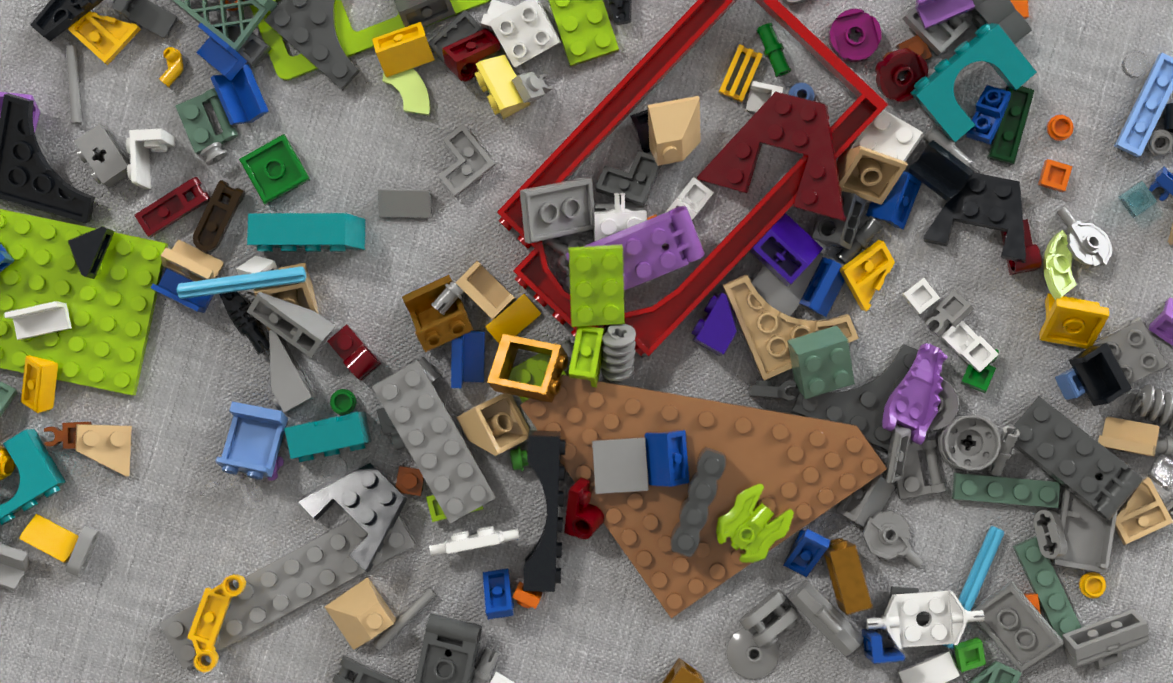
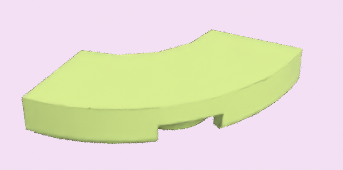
(412, 91)
(1058, 266)

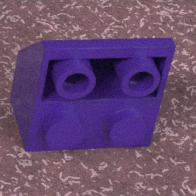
(786, 250)
(718, 326)

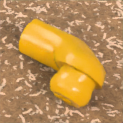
(174, 64)

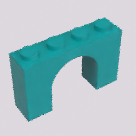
(937, 91)
(37, 474)

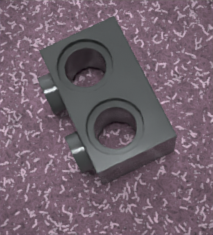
(844, 230)

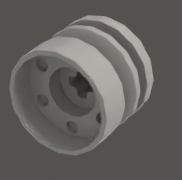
(983, 438)

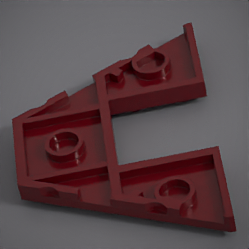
(792, 126)

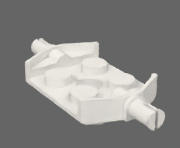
(945, 622)

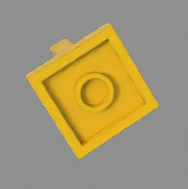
(1072, 321)

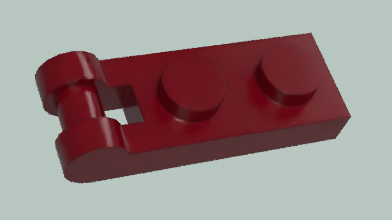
(172, 207)

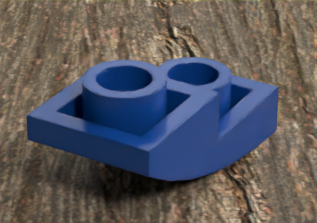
(989, 114)

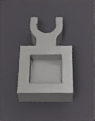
(531, 87)
(951, 310)

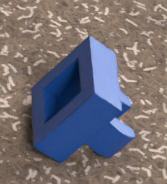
(1163, 179)

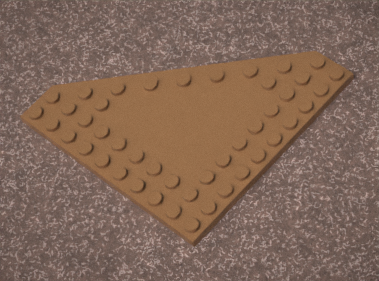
(797, 459)

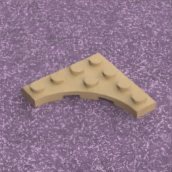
(769, 329)

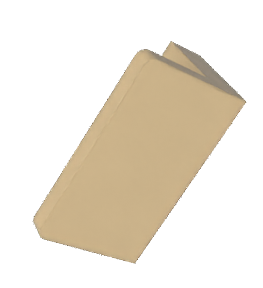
(191, 262)
(1129, 436)

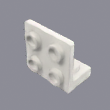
(525, 31)
(138, 148)

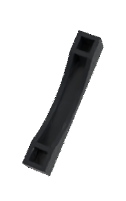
(544, 458)

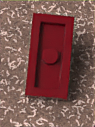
(465, 53)
(1033, 255)
(354, 352)
(581, 517)

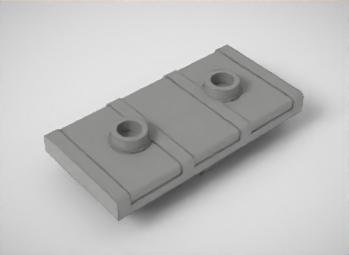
(1086, 534)

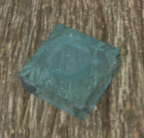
(1137, 199)

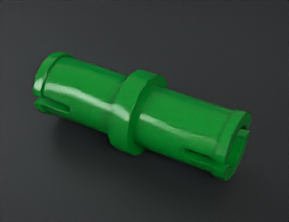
(773, 50)

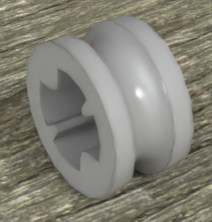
(213, 153)

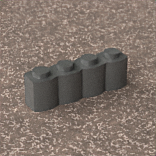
(1001, 13)
(694, 509)

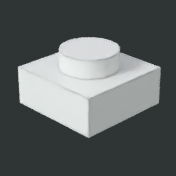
(920, 296)

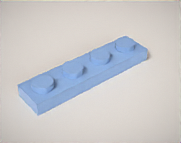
(1147, 107)

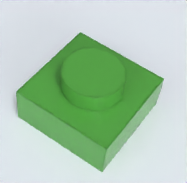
(969, 654)

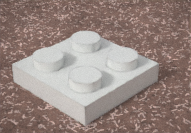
(890, 136)

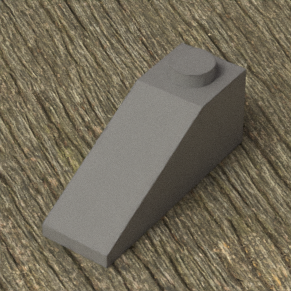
(292, 322)
(287, 379)

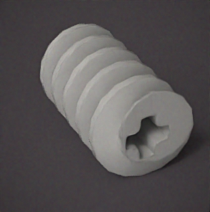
(618, 352)
(1156, 403)

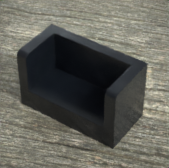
(1100, 374)

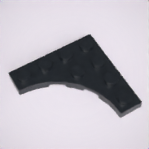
(26, 174)

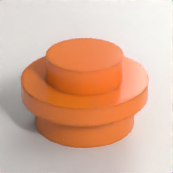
(1060, 127)

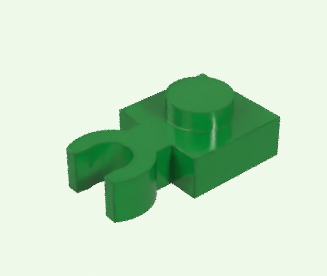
(979, 380)

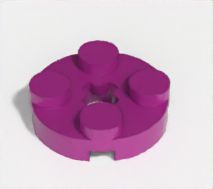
(863, 23)

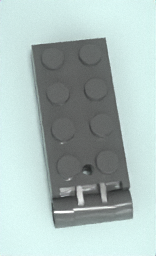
(1075, 459)
(452, 634)

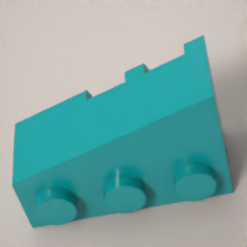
(328, 436)

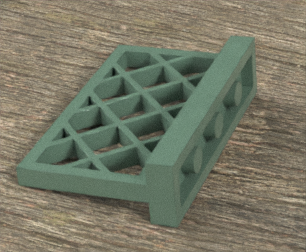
(263, 6)

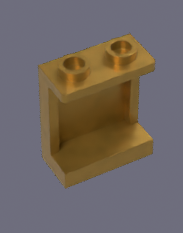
(430, 325)

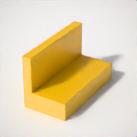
(403, 49)

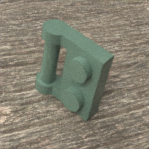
(198, 123)

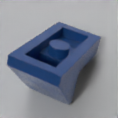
(806, 552)
(498, 594)

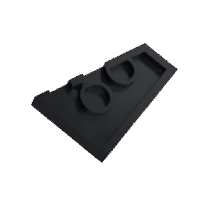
(60, 15)

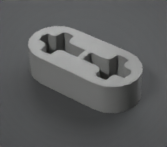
(1050, 534)
(82, 551)

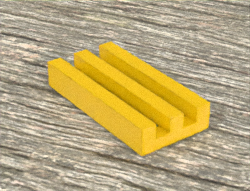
(749, 53)

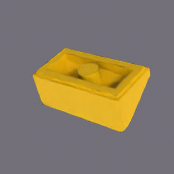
(513, 318)
(39, 383)
(49, 538)

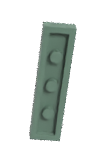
(1006, 490)
(1047, 586)

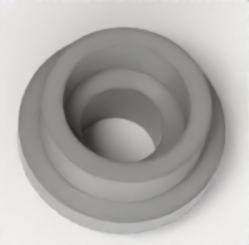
(1165, 147)

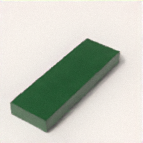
(1009, 134)

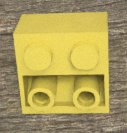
(496, 77)

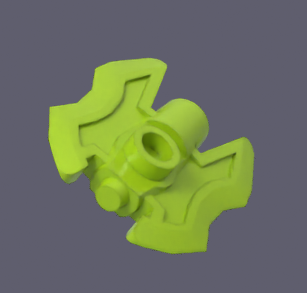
(751, 528)

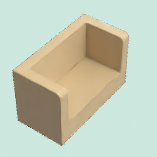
(485, 290)

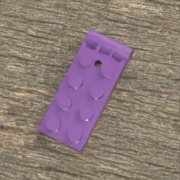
(643, 249)

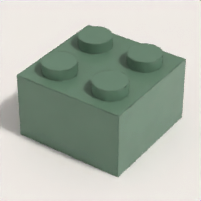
(821, 362)

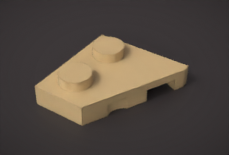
(106, 445)
(1141, 513)

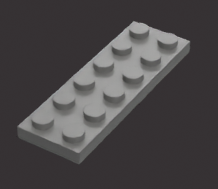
(434, 441)

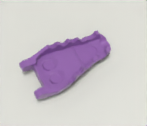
(916, 397)

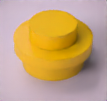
(1092, 585)

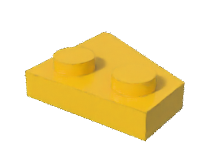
(103, 34)
(867, 272)

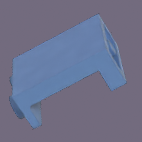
(253, 441)

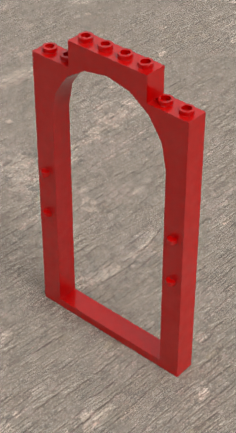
(657, 322)

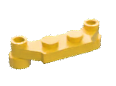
(210, 619)

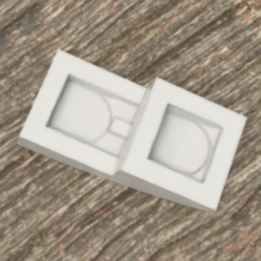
(693, 197)
(969, 346)
(934, 669)

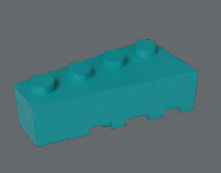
(306, 231)

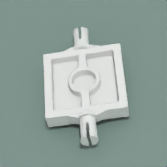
(616, 219)
(463, 541)

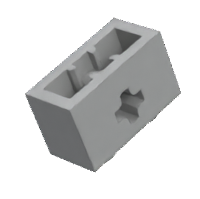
(99, 141)

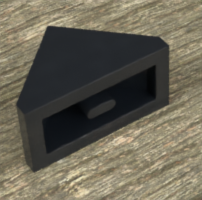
(90, 250)

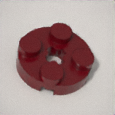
(892, 65)

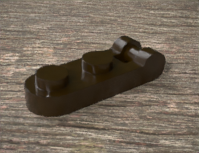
(217, 217)

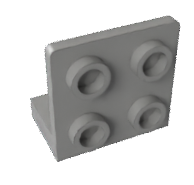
(1135, 350)

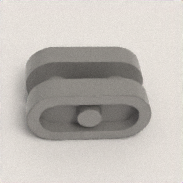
(784, 619)

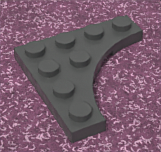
(312, 32)
(863, 404)

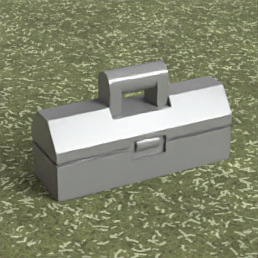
(826, 618)
(1105, 640)

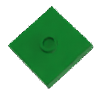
(274, 169)

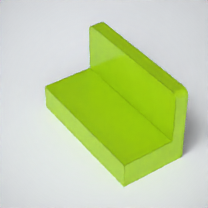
(587, 354)

